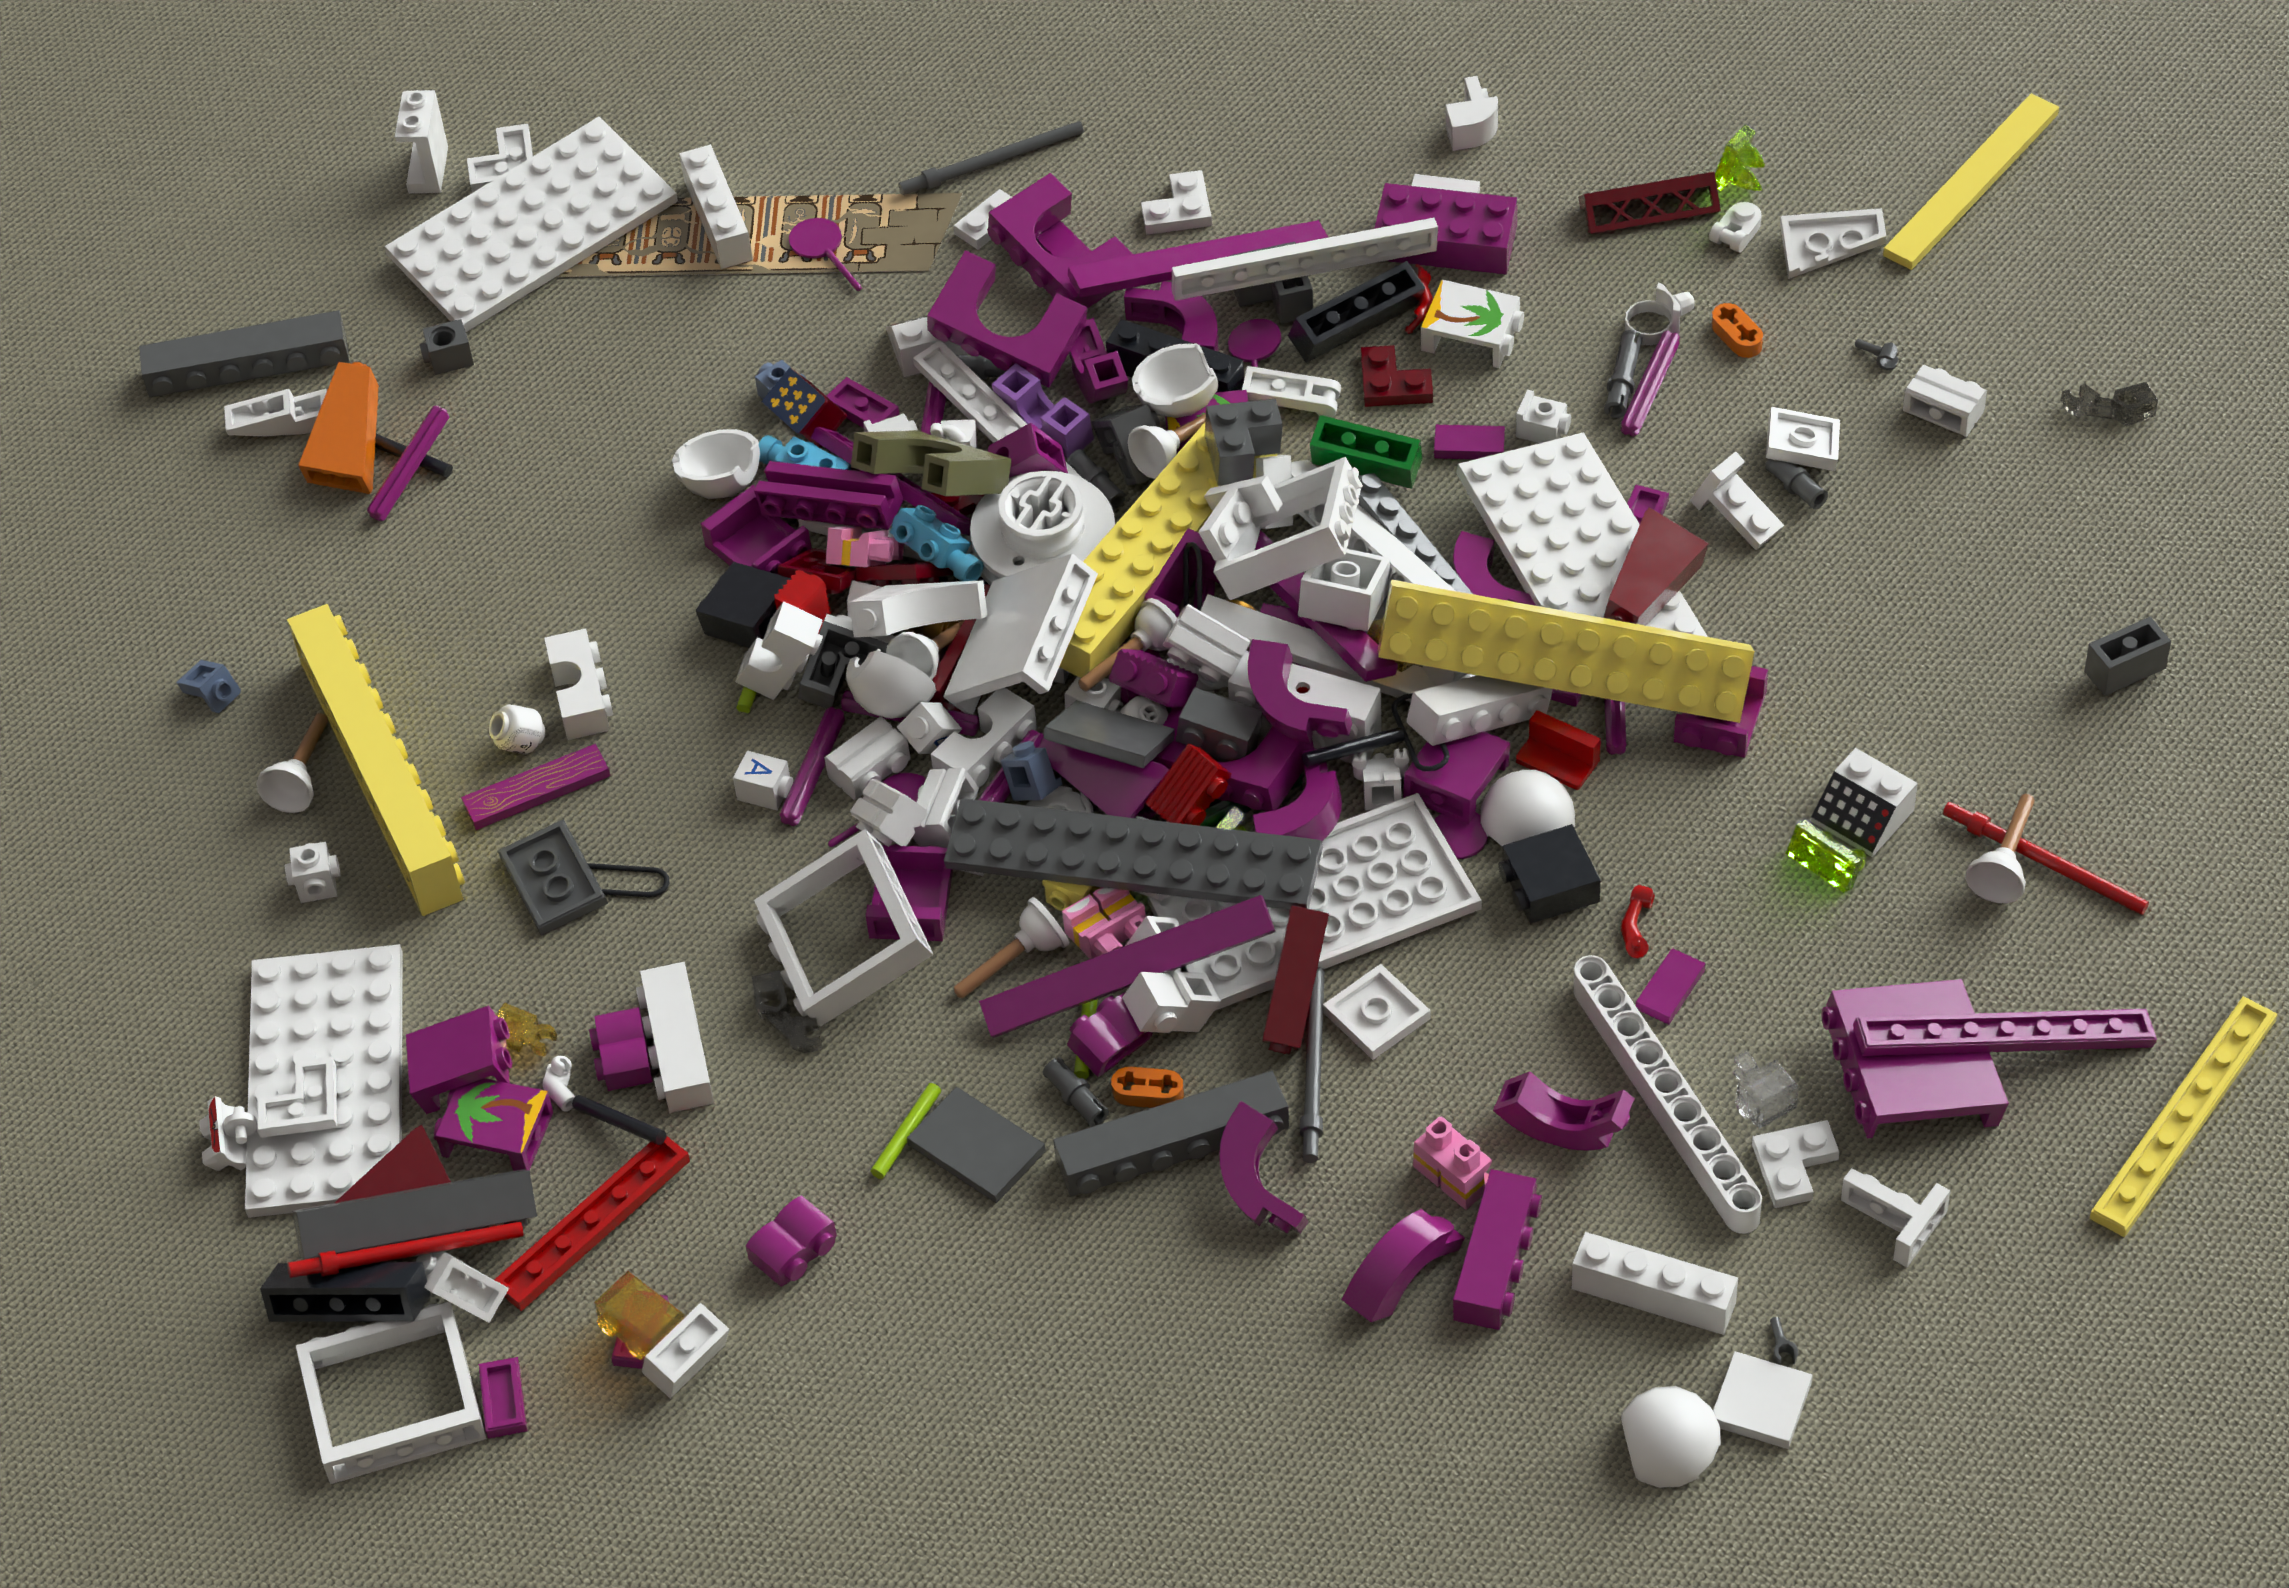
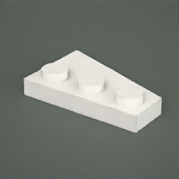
(1829, 237)

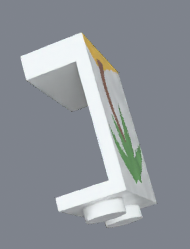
(1472, 317)

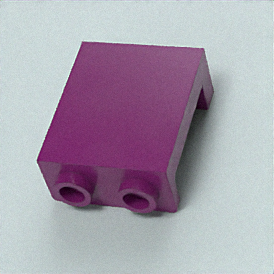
(752, 539)
(1462, 780)
(925, 886)
(456, 1055)

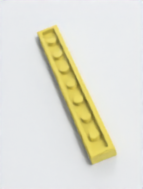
(1970, 181)
(2183, 1117)

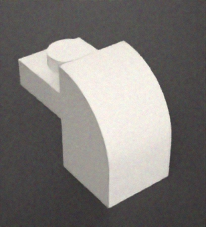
(1472, 121)

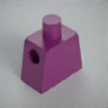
(1030, 451)

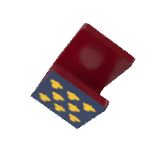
(803, 405)

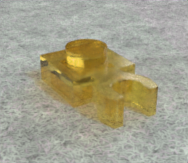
(525, 1030)

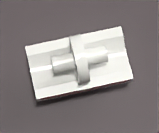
(228, 1133)

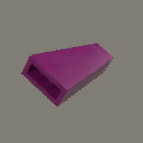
(1108, 783)

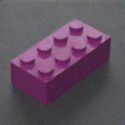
(1473, 228)

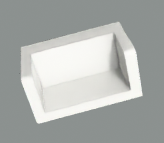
(685, 1350)

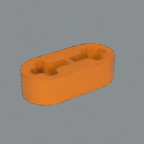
(1742, 327)
(1146, 1087)

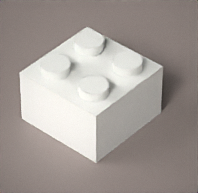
(1345, 590)

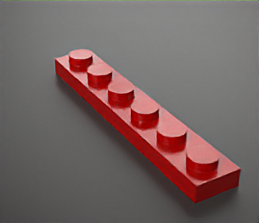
(591, 1221)

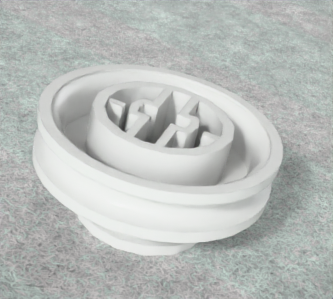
(1038, 521)

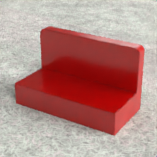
(1559, 750)

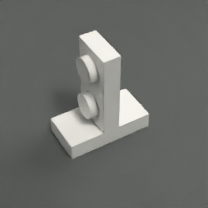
(1737, 502)
(1233, 511)
(1897, 1211)
(462, 1284)

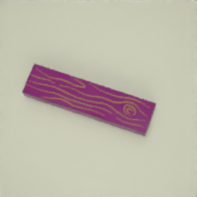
(535, 786)

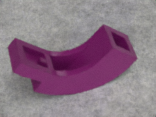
(1189, 316)
(1096, 372)
(1472, 564)
(1268, 676)
(1312, 813)
(1559, 1119)
(1240, 1156)
(1397, 1260)

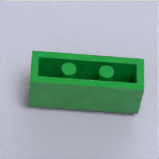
(1370, 450)

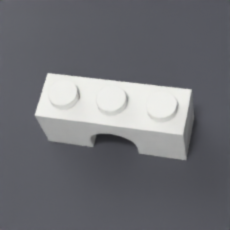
(783, 651)
(582, 705)
(1005, 722)
(1194, 987)

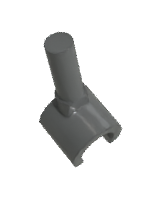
(1886, 355)
(1782, 1343)

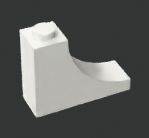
(916, 605)

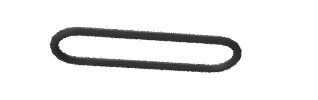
(1186, 574)
(1408, 743)
(635, 869)

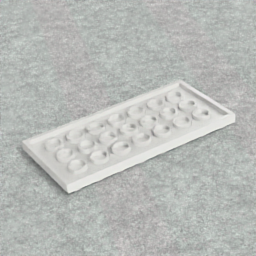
(531, 224)
(1562, 526)
(1376, 879)
(316, 1009)

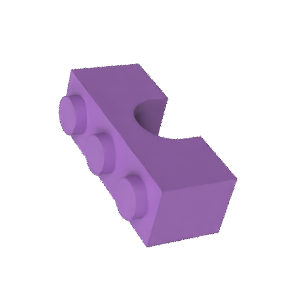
(1062, 422)

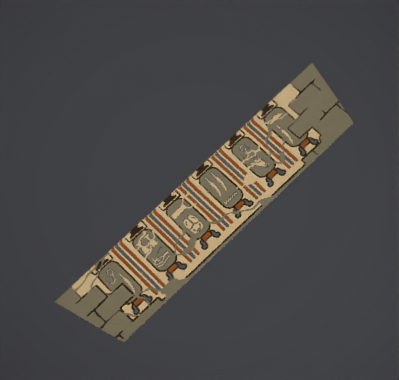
(876, 233)

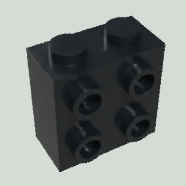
(740, 604)
(1550, 874)

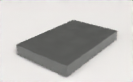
(1109, 734)
(552, 877)
(976, 1144)

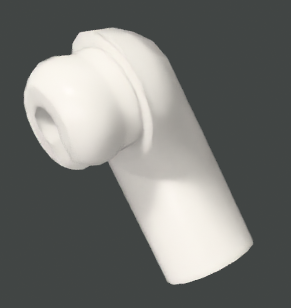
(556, 1082)

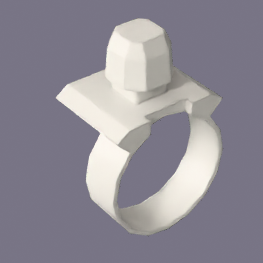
(1666, 304)

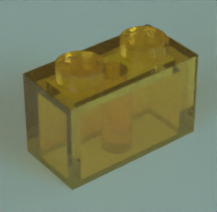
(636, 1315)

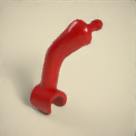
(1425, 300)
(1634, 942)

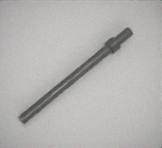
(933, 177)
(1311, 1123)

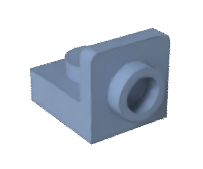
(211, 683)

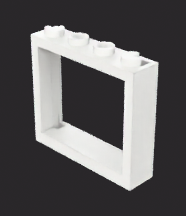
(1253, 569)
(873, 973)
(401, 1443)

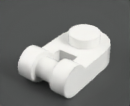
(1737, 226)

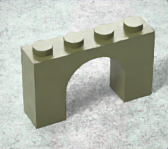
(945, 464)

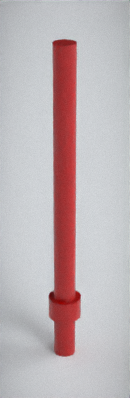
(1981, 826)
(329, 1262)

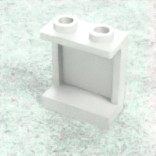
(422, 124)

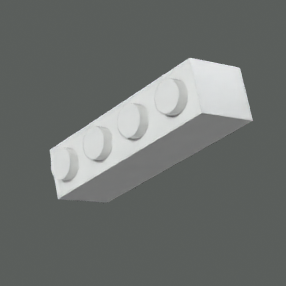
(716, 206)
(1473, 707)
(676, 1038)
(1654, 1283)

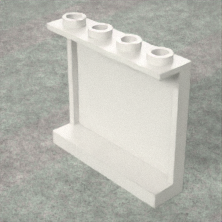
(1024, 631)

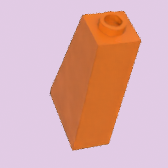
(344, 433)

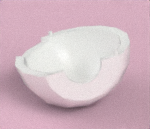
(1175, 380)
(718, 463)
(888, 685)
(1525, 806)
(1670, 1436)

